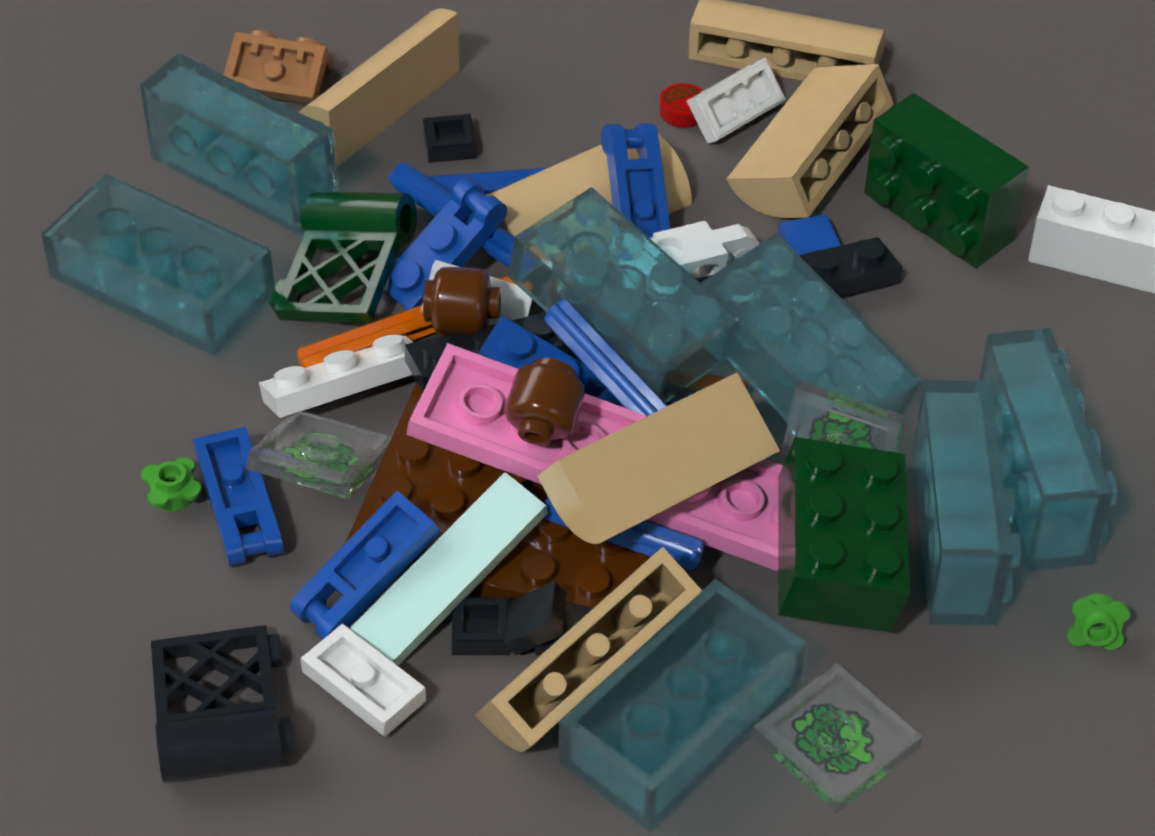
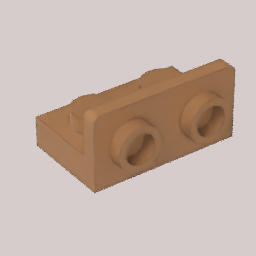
(279, 66)

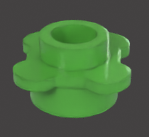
(171, 484)
(1094, 610)

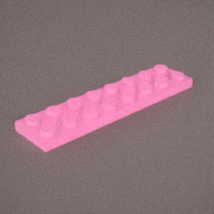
(467, 416)

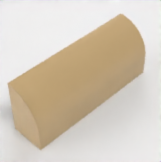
(792, 42)
(389, 83)
(811, 140)
(555, 186)
(658, 461)
(588, 652)

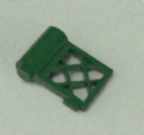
(352, 226)

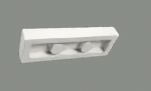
(337, 377)

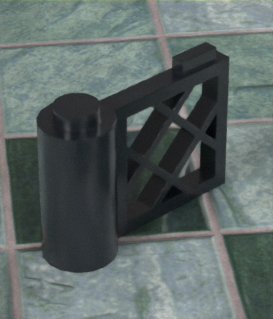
(219, 733)

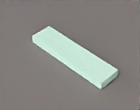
(450, 569)

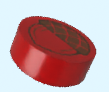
(674, 105)

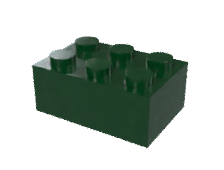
(945, 180)
(842, 535)

